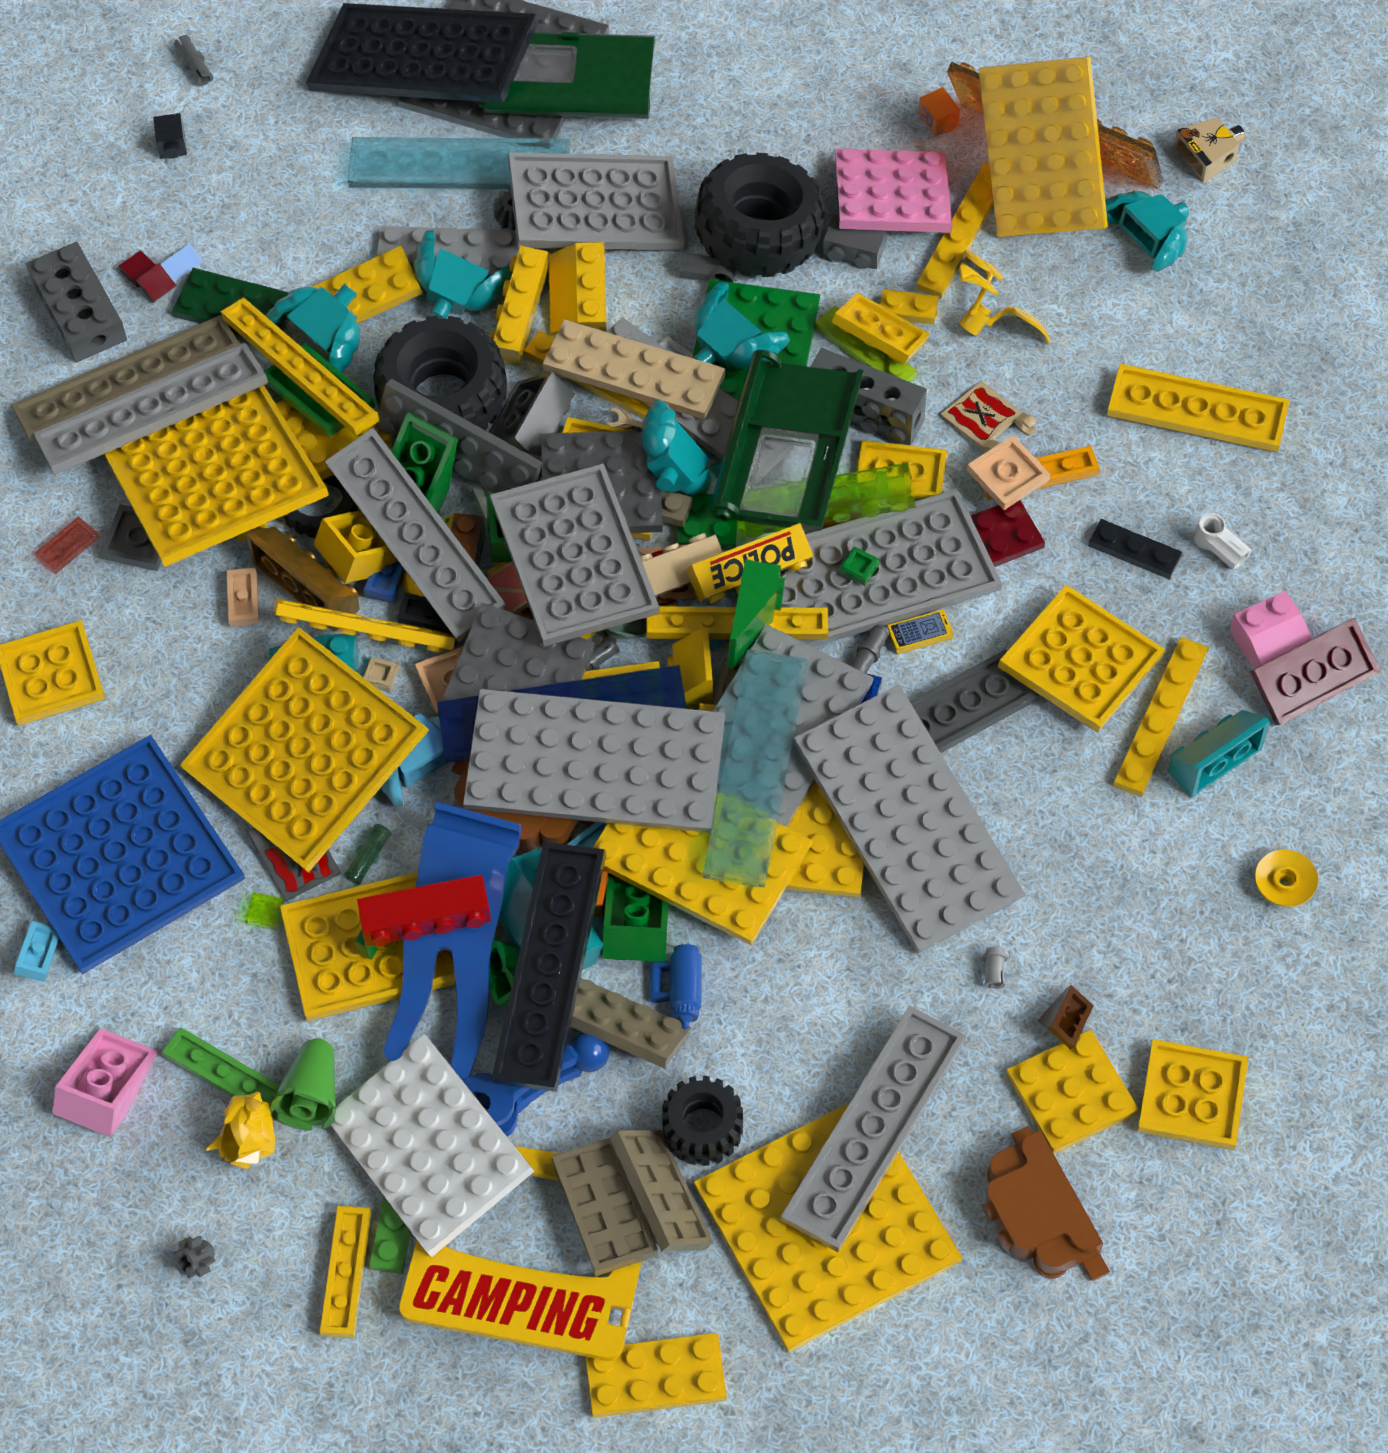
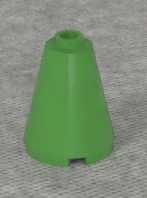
(308, 1088)

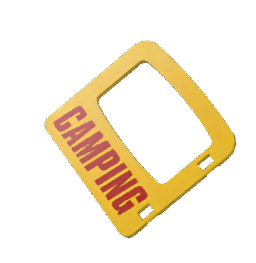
(520, 1302)

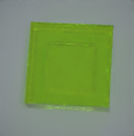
(264, 911)

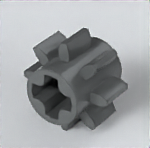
(194, 1257)

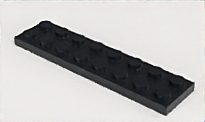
(549, 967)

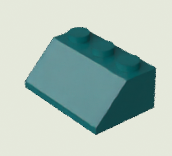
(1218, 751)

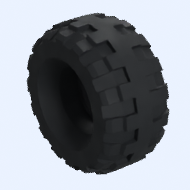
(765, 189)
(446, 348)

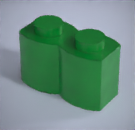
(502, 971)

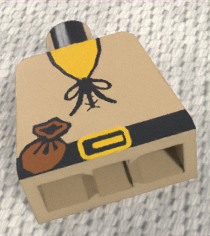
(1209, 146)

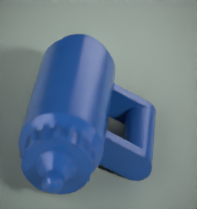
(685, 983)

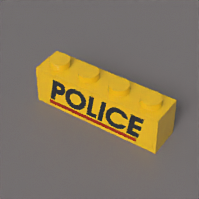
(724, 571)

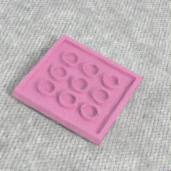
(892, 190)

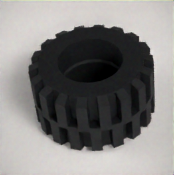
(709, 1144)

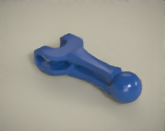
(506, 1101)

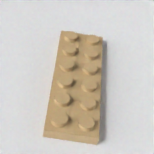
(634, 369)

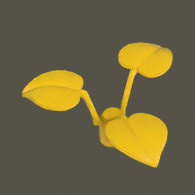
(978, 314)

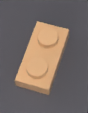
(243, 597)

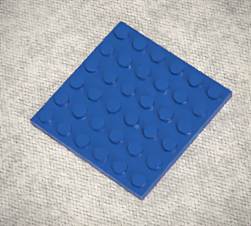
(117, 853)

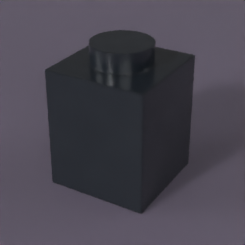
(170, 136)

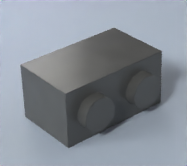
(854, 246)

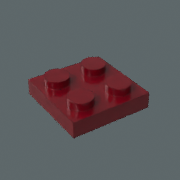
(1007, 532)

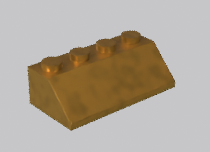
(299, 572)

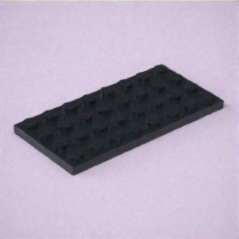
(423, 52)

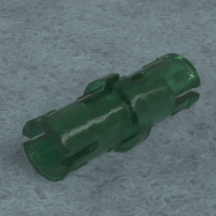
(367, 854)

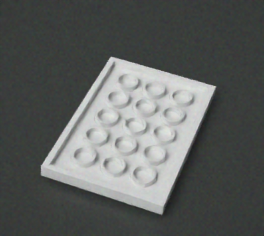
(429, 1145)

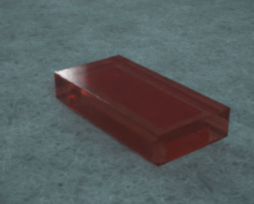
(67, 545)

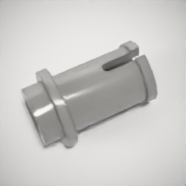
(994, 967)

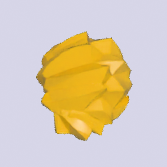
(246, 1131)

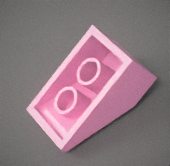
(1269, 629)
(103, 1082)

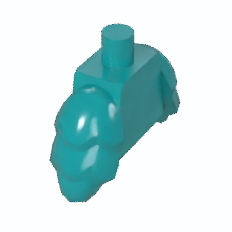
(1152, 224)
(455, 282)
(323, 319)
(729, 335)
(674, 454)

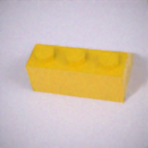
(578, 286)

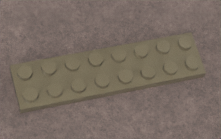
(124, 375)

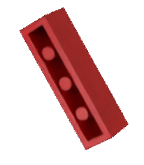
(424, 911)

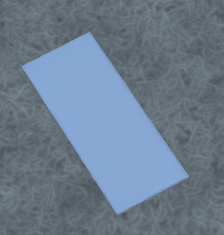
(181, 262)

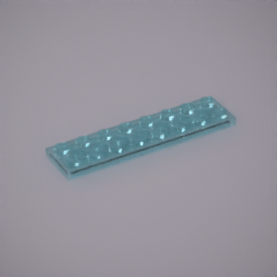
(439, 161)
(755, 769)

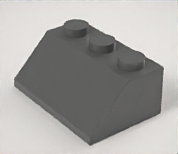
(533, 410)

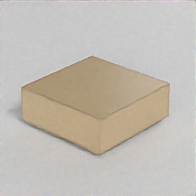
(381, 673)

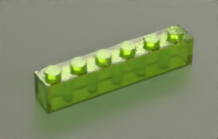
(857, 496)

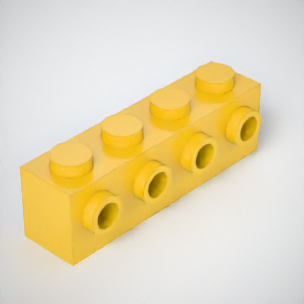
(520, 303)

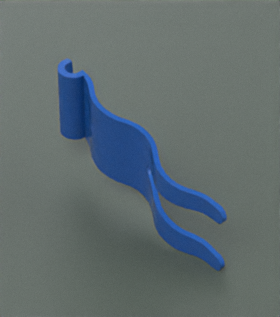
(454, 848)

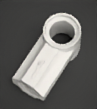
(1221, 541)

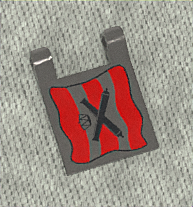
(288, 874)

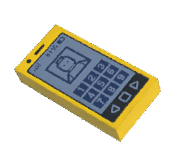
(920, 631)

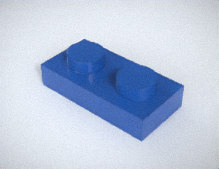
(385, 583)

